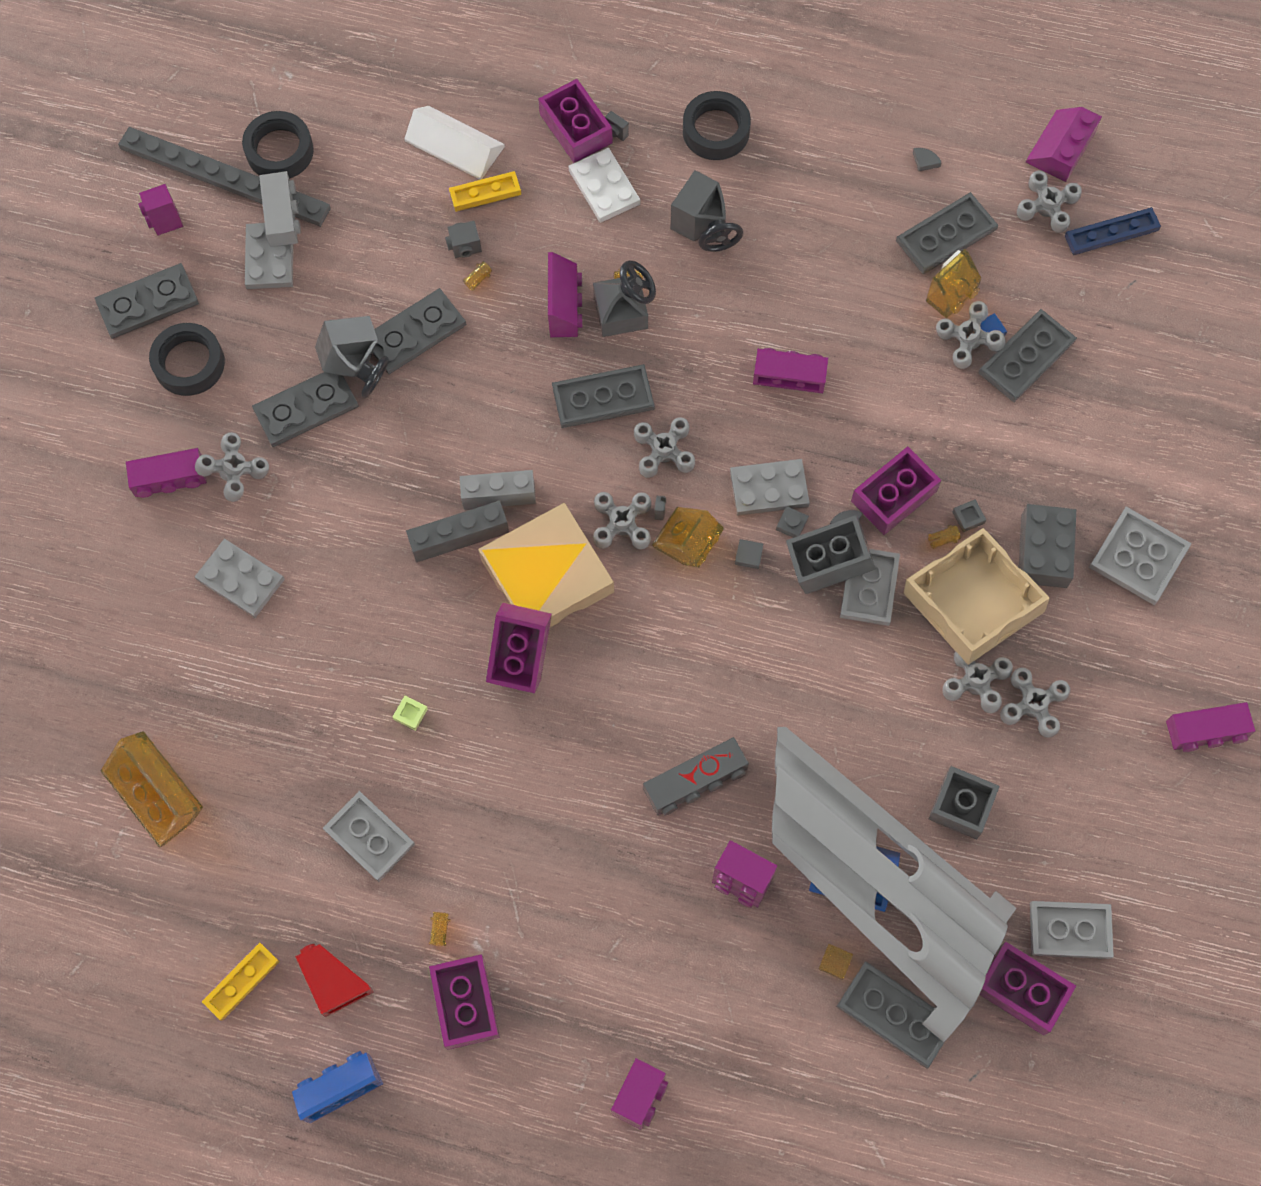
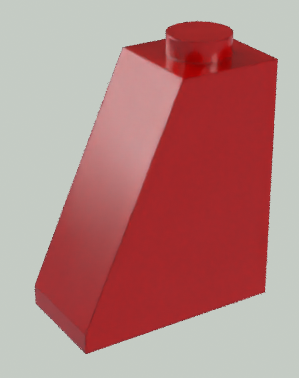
(330, 980)

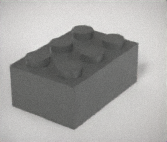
(1048, 544)
(830, 554)

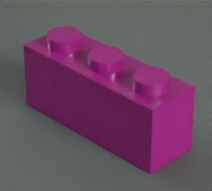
(790, 370)
(164, 473)
(1210, 727)

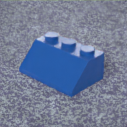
(336, 1087)

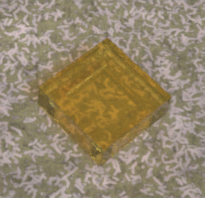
(835, 961)

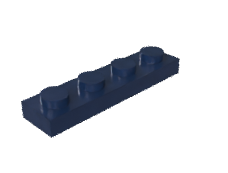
(1112, 231)

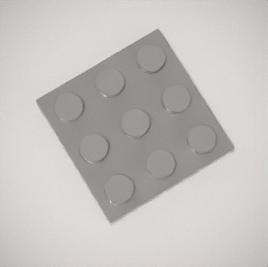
(1140, 555)

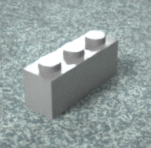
(279, 209)
(506, 487)

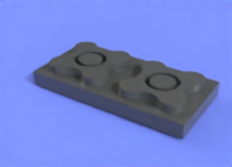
(946, 232)
(146, 300)
(417, 329)
(1027, 355)
(603, 396)
(304, 407)
(891, 1013)

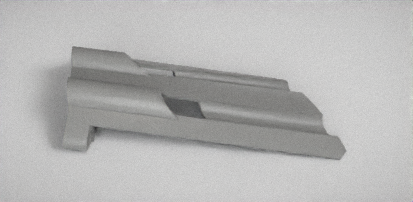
(831, 837)

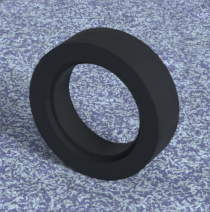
(716, 101)
(272, 122)
(183, 333)

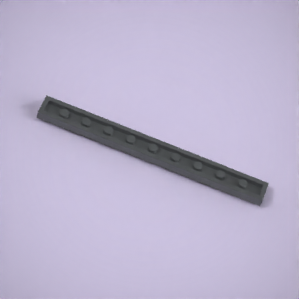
(213, 172)

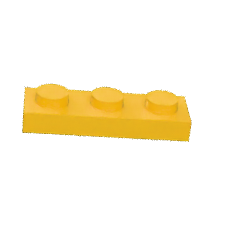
(485, 191)
(240, 981)

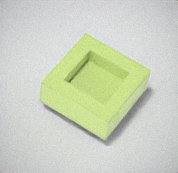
(410, 713)

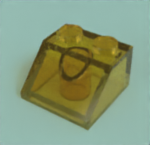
(954, 285)
(688, 536)

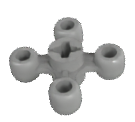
(1049, 201)
(965, 329)
(666, 454)
(232, 467)
(622, 513)
(977, 681)
(1034, 710)

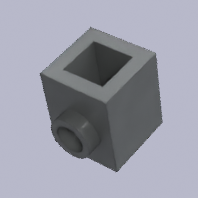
(463, 239)

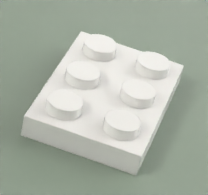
(604, 185)

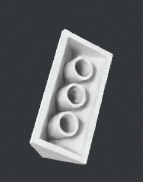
(452, 141)

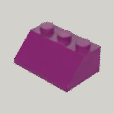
(1064, 141)
(563, 297)

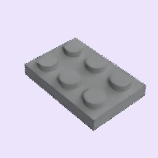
(265, 264)
(769, 487)
(239, 578)
(872, 594)
(369, 836)
(1071, 930)

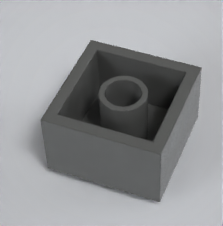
(964, 802)

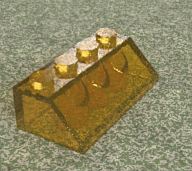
(150, 788)

